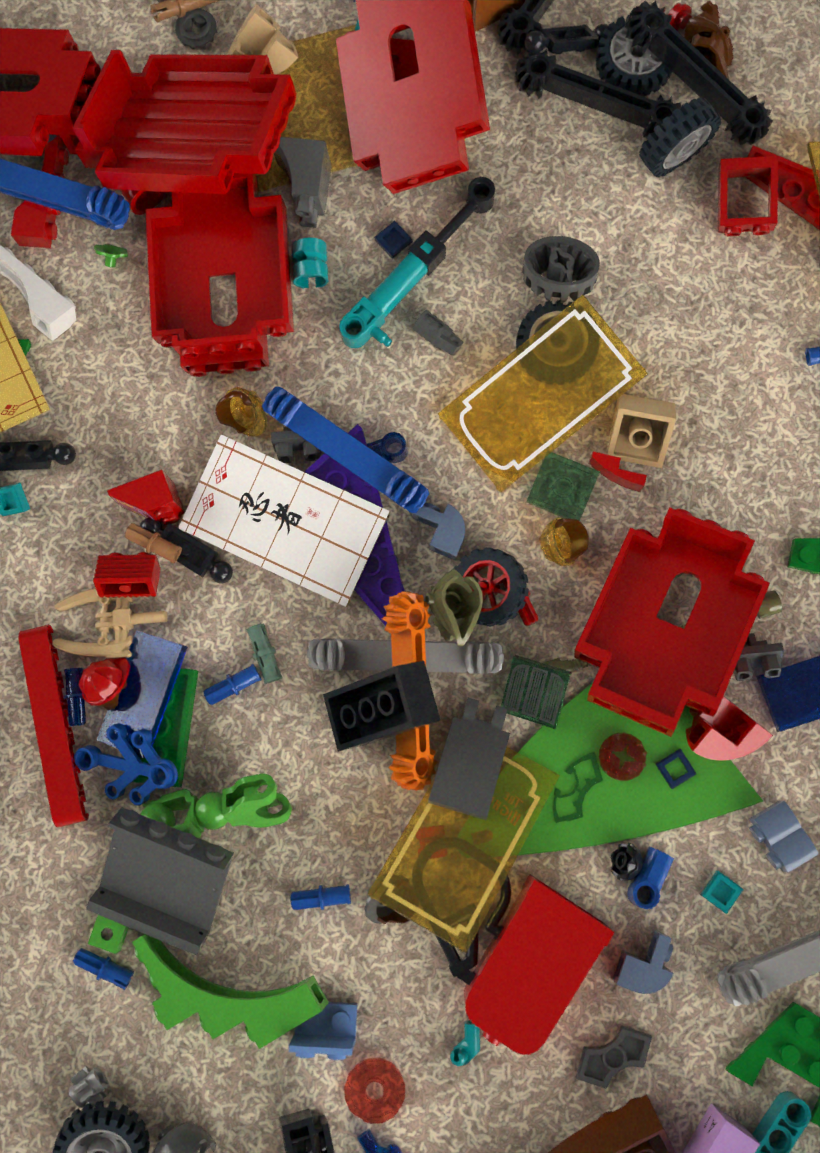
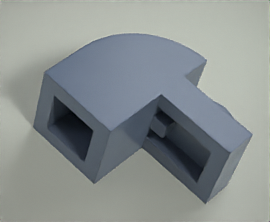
(449, 529)
(646, 974)

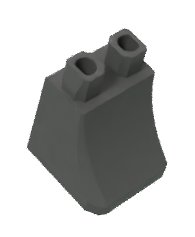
(309, 173)

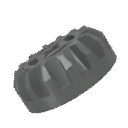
(565, 262)

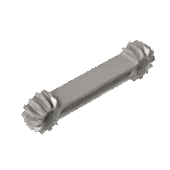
(377, 656)
(755, 978)

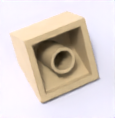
(641, 430)

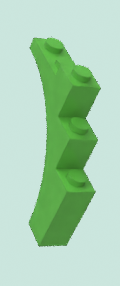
(221, 1008)

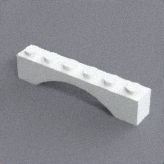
(48, 308)

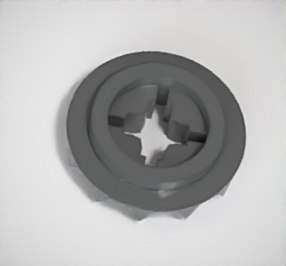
(203, 20)

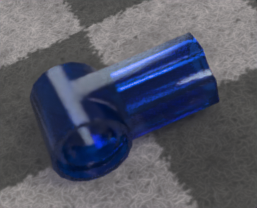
(381, 447)

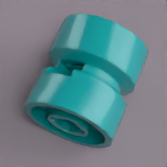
(309, 261)

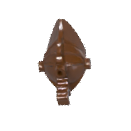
(710, 38)

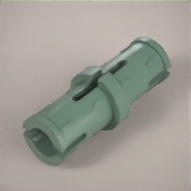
(264, 653)

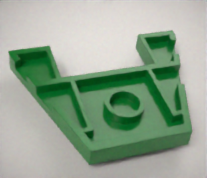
(789, 1041)

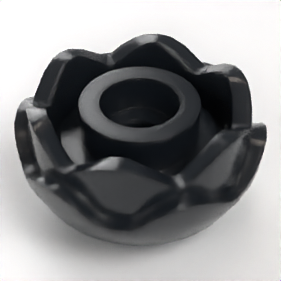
(626, 862)

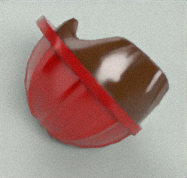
(104, 681)

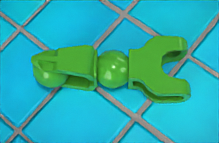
(213, 810)

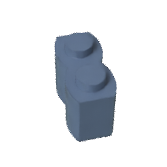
(783, 837)

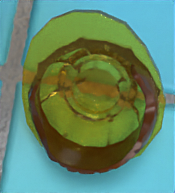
(242, 411)
(564, 540)

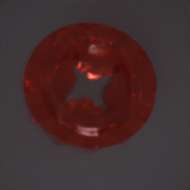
(610, 762)

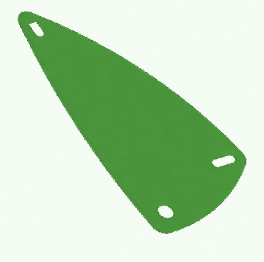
(633, 807)

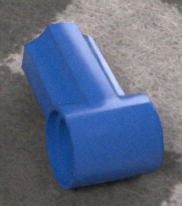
(653, 874)

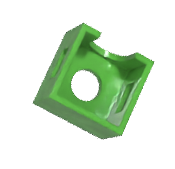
(115, 943)

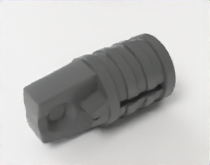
(437, 333)

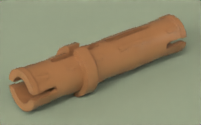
(177, 8)

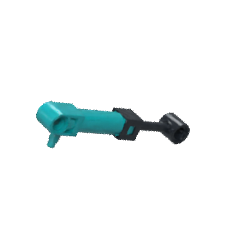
(422, 259)

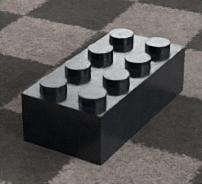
(381, 706)

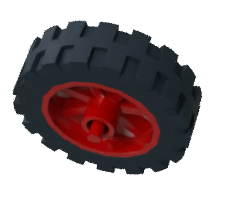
(516, 583)

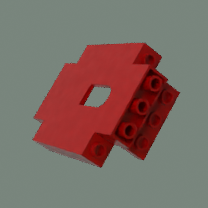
(56, 100)
(419, 122)
(213, 238)
(655, 666)

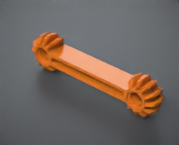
(407, 623)

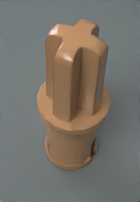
(153, 542)

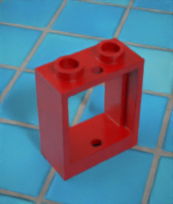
(748, 168)

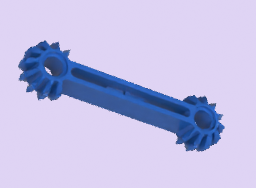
(65, 195)
(345, 449)

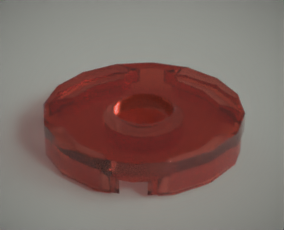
(380, 1071)

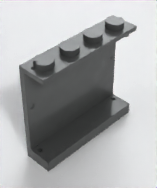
(161, 881)

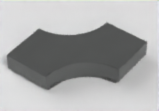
(602, 1063)

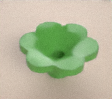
(111, 253)

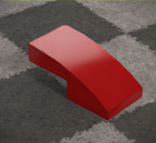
(609, 468)

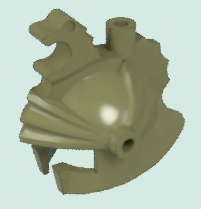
(455, 606)

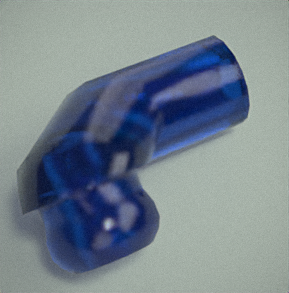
(370, 1144)

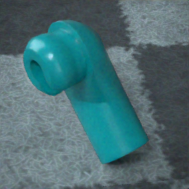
(468, 1046)

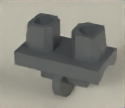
(288, 441)
(759, 655)

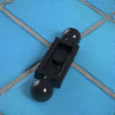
(564, 39)
(34, 455)
(194, 554)

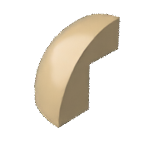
(262, 36)

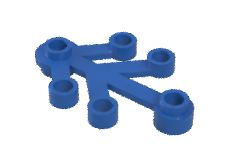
(130, 764)

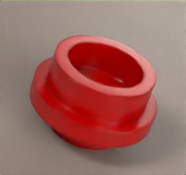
(680, 15)

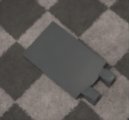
(470, 762)

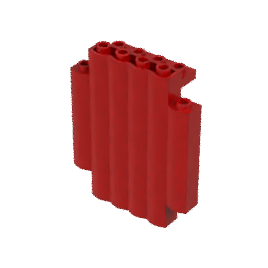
(183, 121)

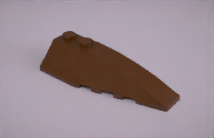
(625, 1130)

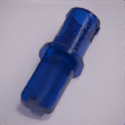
(74, 698)

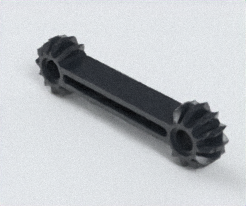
(524, 19)
(697, 72)
(590, 91)

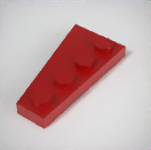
(795, 187)

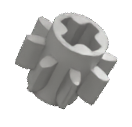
(88, 1087)

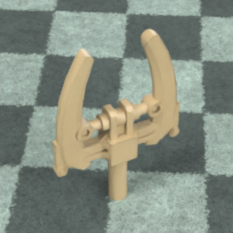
(120, 620)

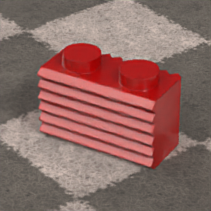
(127, 575)

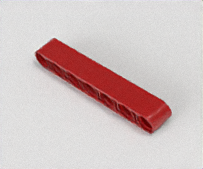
(51, 726)

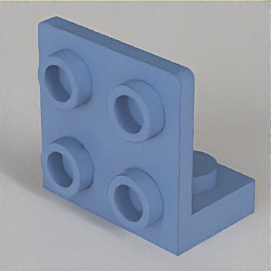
(327, 1033)

